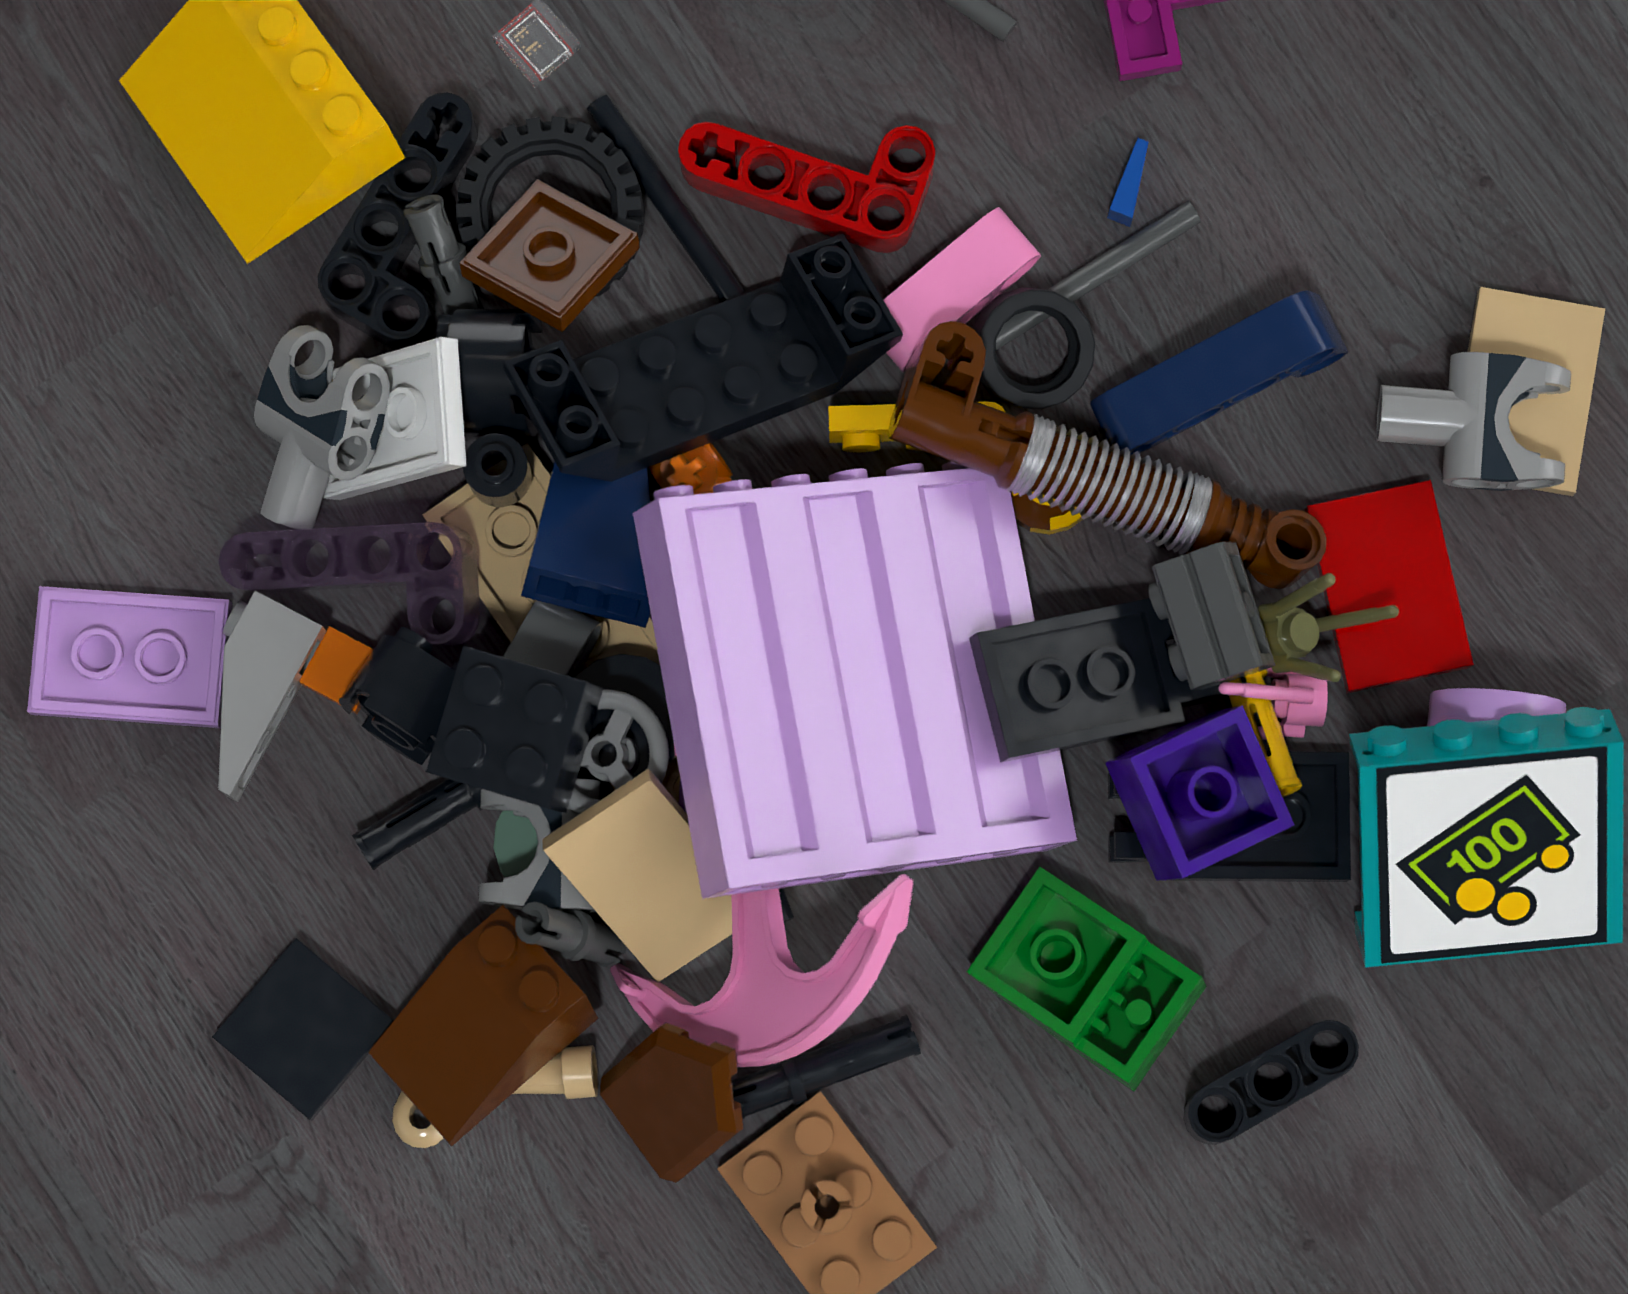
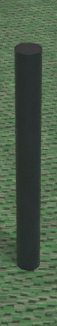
(666, 200)

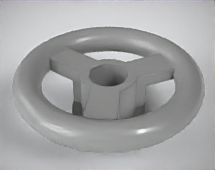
(625, 708)

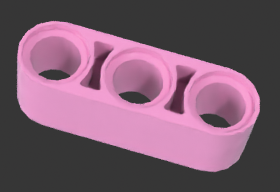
(959, 281)

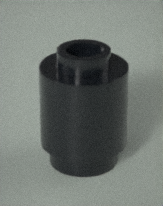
(500, 489)

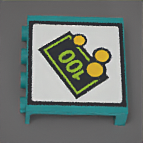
(1490, 836)

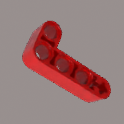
(806, 173)

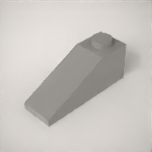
(261, 678)

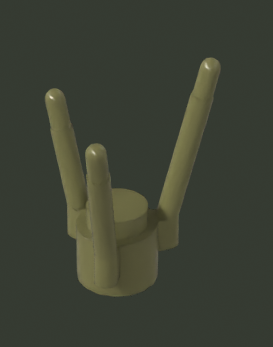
(1295, 633)

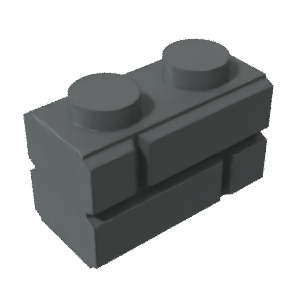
(1210, 616)

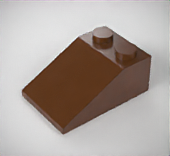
(481, 1026)

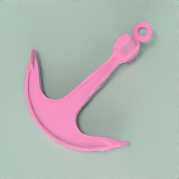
(767, 1002)

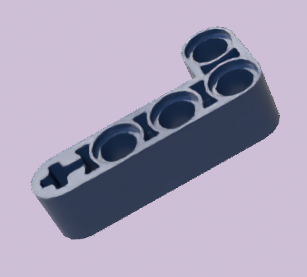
(1261, 350)

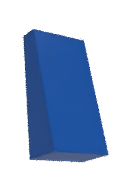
(1126, 194)

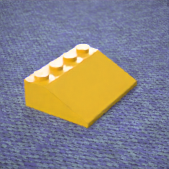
(259, 116)

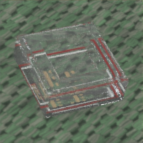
(536, 42)

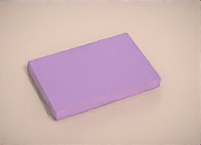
(128, 657)

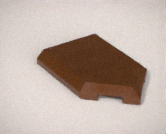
(675, 1099)

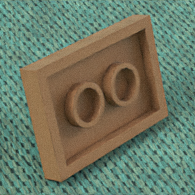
(826, 1204)

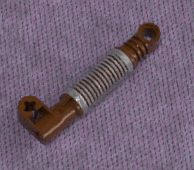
(1031, 456)

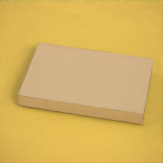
(1555, 334)
(641, 875)

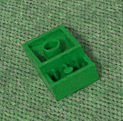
(1087, 978)

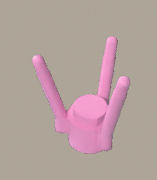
(1294, 696)

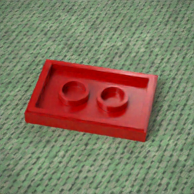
(1387, 553)

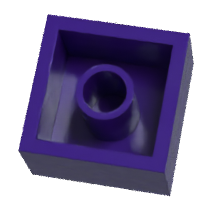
(1199, 793)

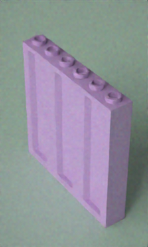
(834, 677)

